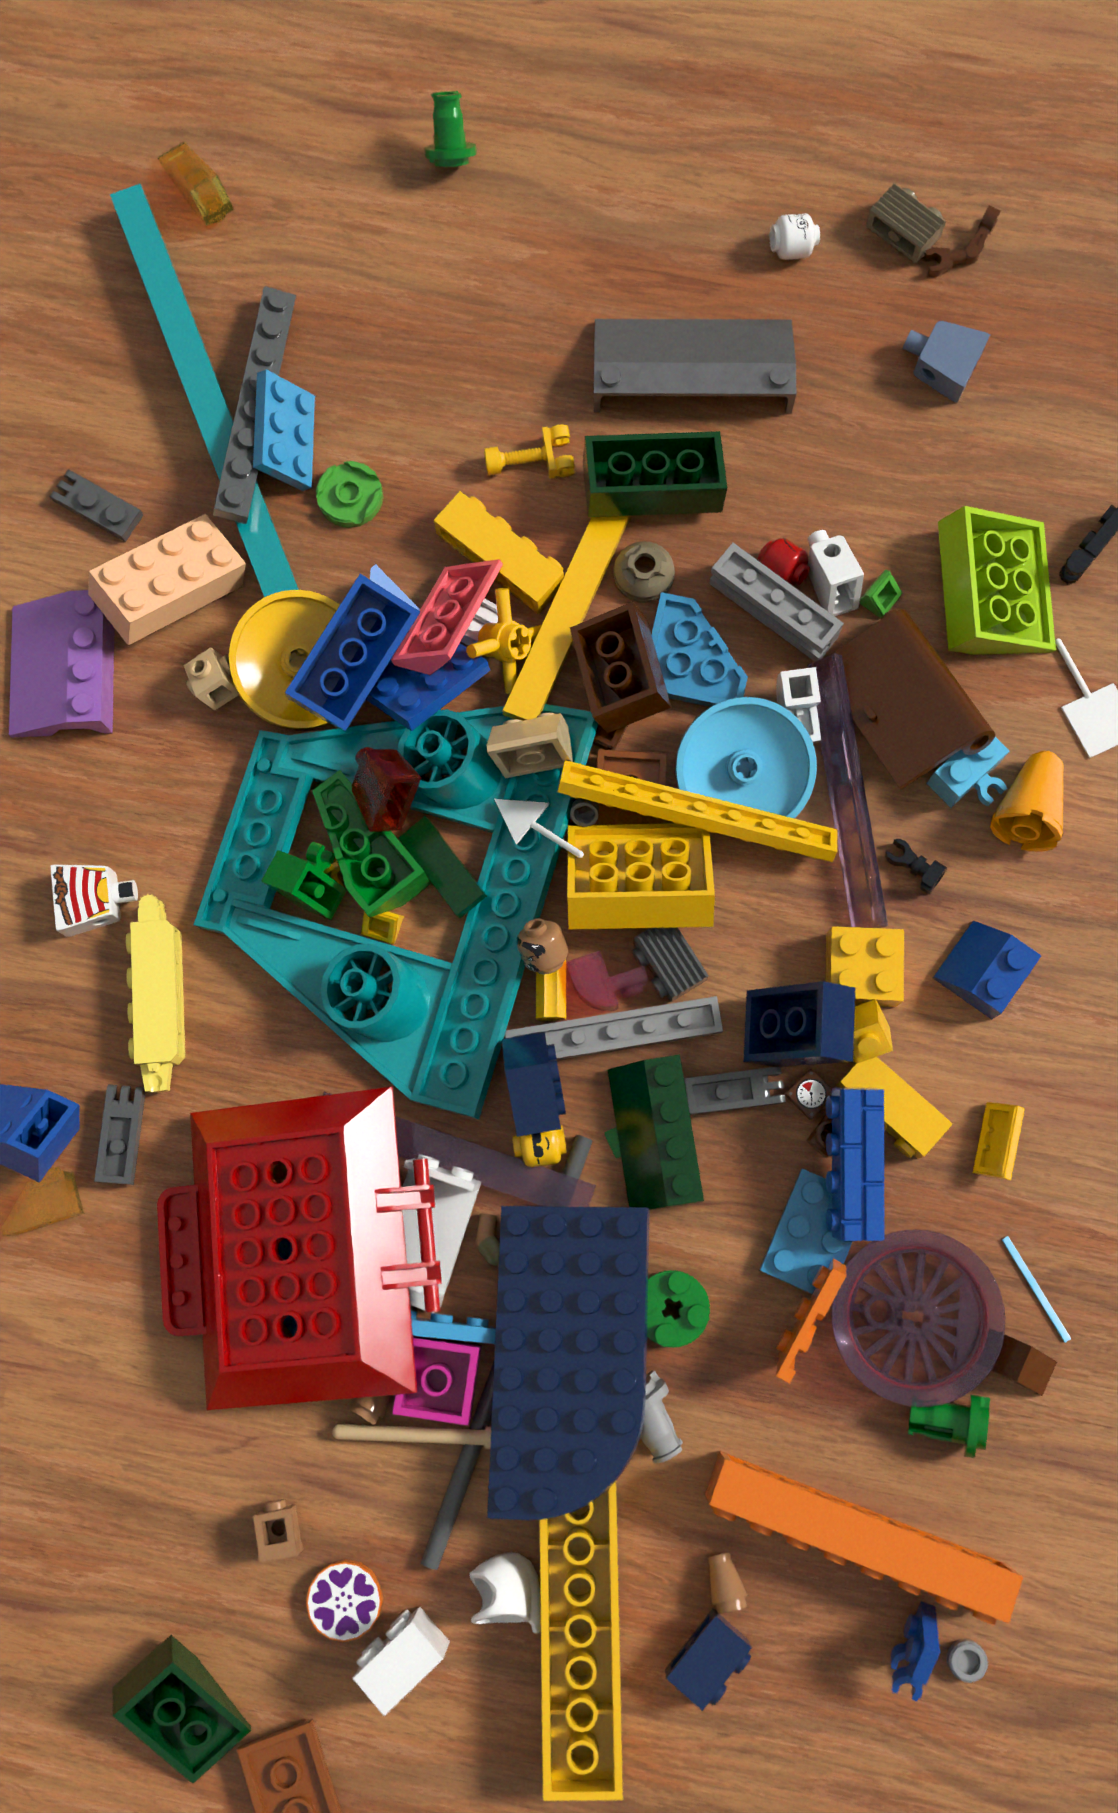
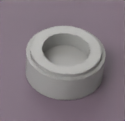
(967, 1660)

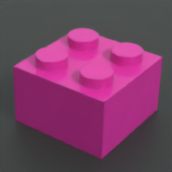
(444, 1381)

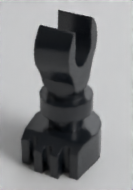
(930, 874)

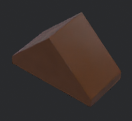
(1024, 1365)

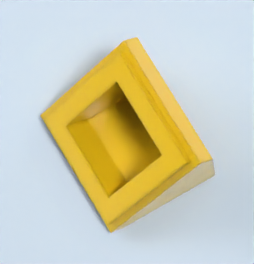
(382, 926)

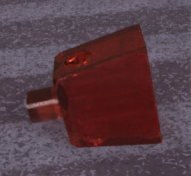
(384, 788)

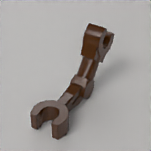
(969, 253)

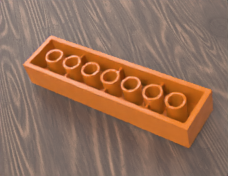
(864, 1537)

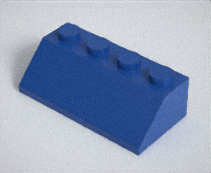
(352, 653)

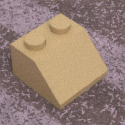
(530, 745)

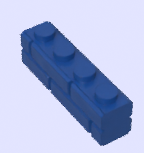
(856, 1164)

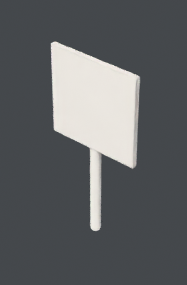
(1094, 715)

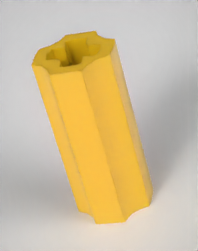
(551, 995)

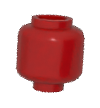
(785, 560)

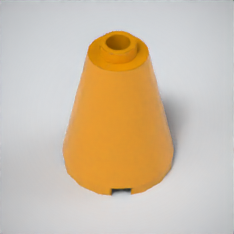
(1033, 805)

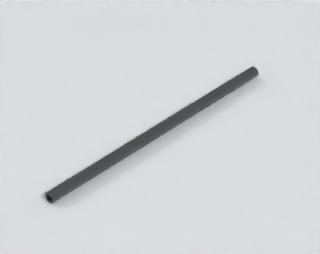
(482, 1418)

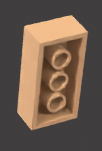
(166, 579)

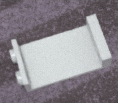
(454, 1202)

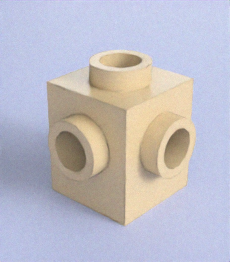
(210, 679)

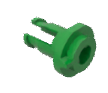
(449, 136)
(954, 1423)

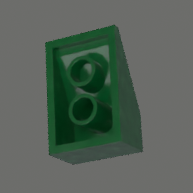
(178, 1710)

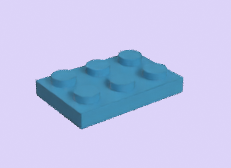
(284, 430)
(802, 1237)

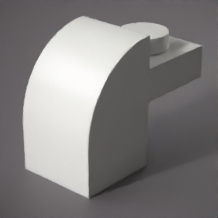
(800, 695)

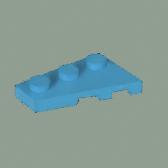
(443, 1327)

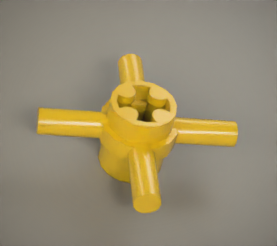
(504, 640)

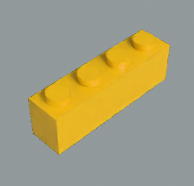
(486, 538)

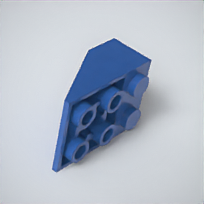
(34, 1128)

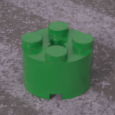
(692, 1314)

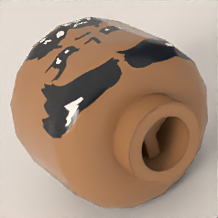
(542, 946)

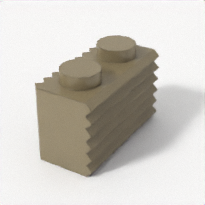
(905, 222)

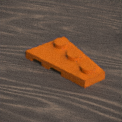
(808, 1311)

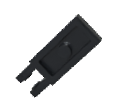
(1090, 547)

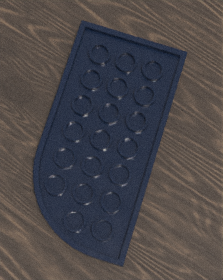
(567, 1356)

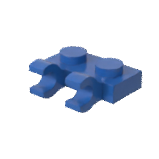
(920, 1650)

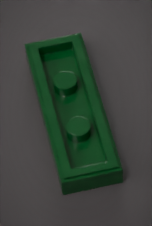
(442, 867)

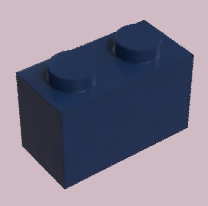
(709, 1660)

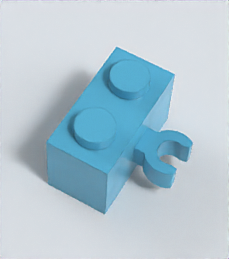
(965, 771)

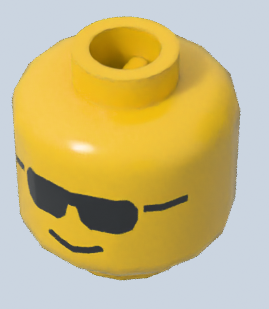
(540, 1148)

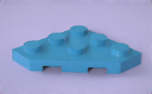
(693, 654)

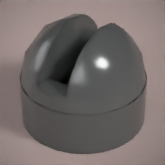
(586, 815)

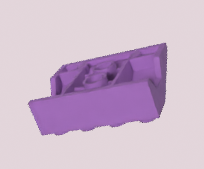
(61, 666)

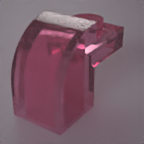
(597, 988)

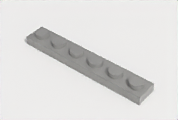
(629, 1028)

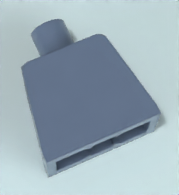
(947, 356)

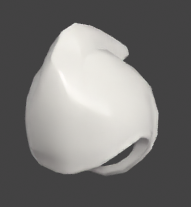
(508, 1591)

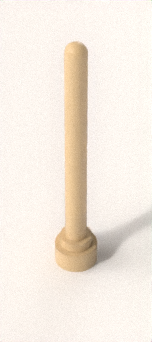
(413, 1434)

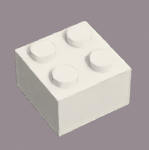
(402, 1660)

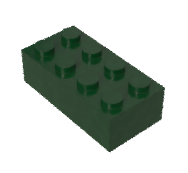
(654, 474)

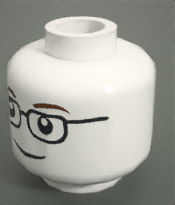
(794, 236)

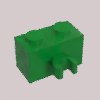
(305, 880)

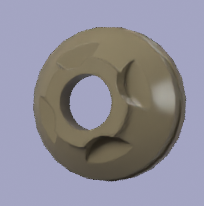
(639, 585)

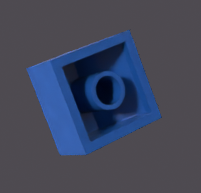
(987, 968)

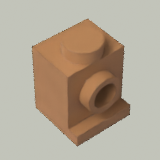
(270, 1543)

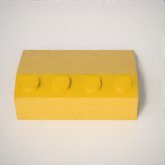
(640, 877)

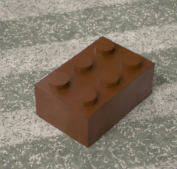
(620, 667)

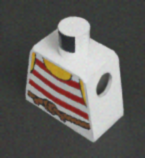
(88, 897)

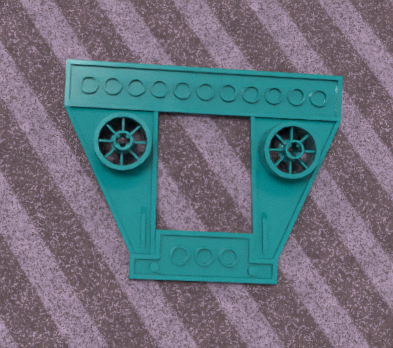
(443, 1017)

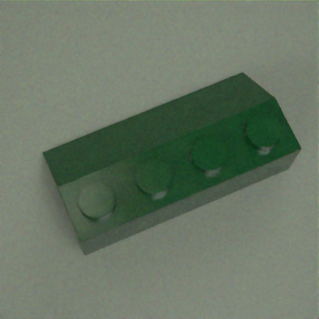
(655, 1133)

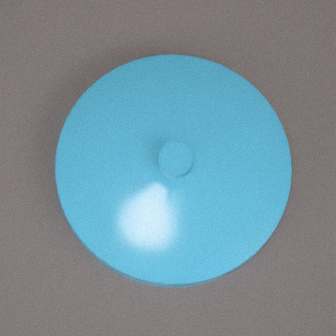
(748, 756)

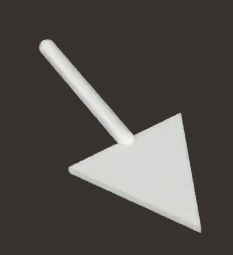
(522, 816)

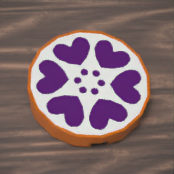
(344, 1600)

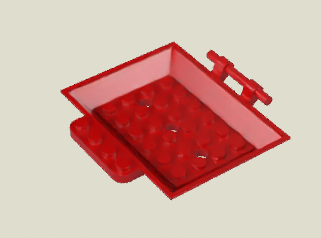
(346, 1259)

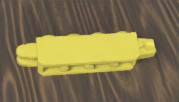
(156, 995)

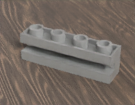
(775, 602)

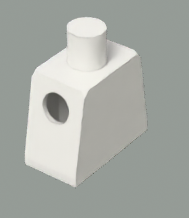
(834, 573)

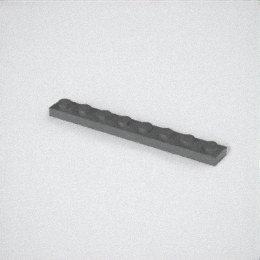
(265, 352)

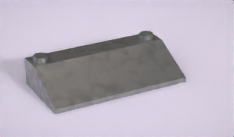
(694, 358)

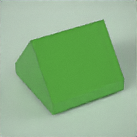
(881, 594)

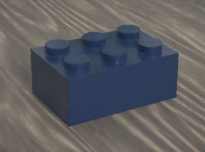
(800, 1024)

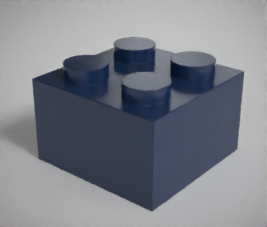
(533, 1083)

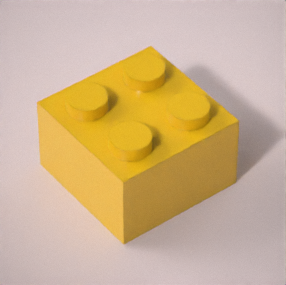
(868, 961)

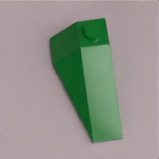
(372, 864)

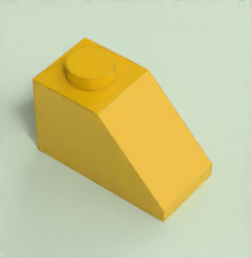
(871, 1032)

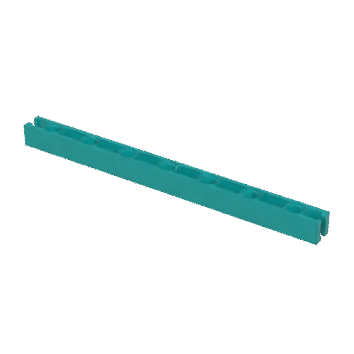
(198, 378)

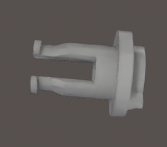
(658, 1428)

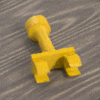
(554, 436)

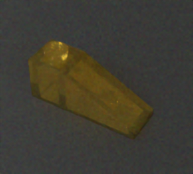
(197, 183)

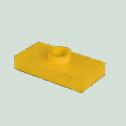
(998, 1140)

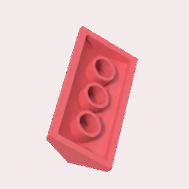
(446, 616)

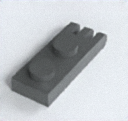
(97, 506)
(733, 1090)
(120, 1136)

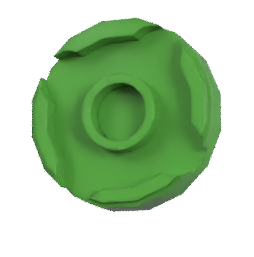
(349, 494)

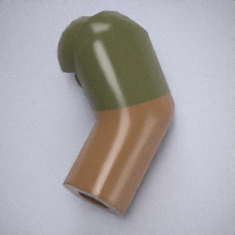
(486, 1240)

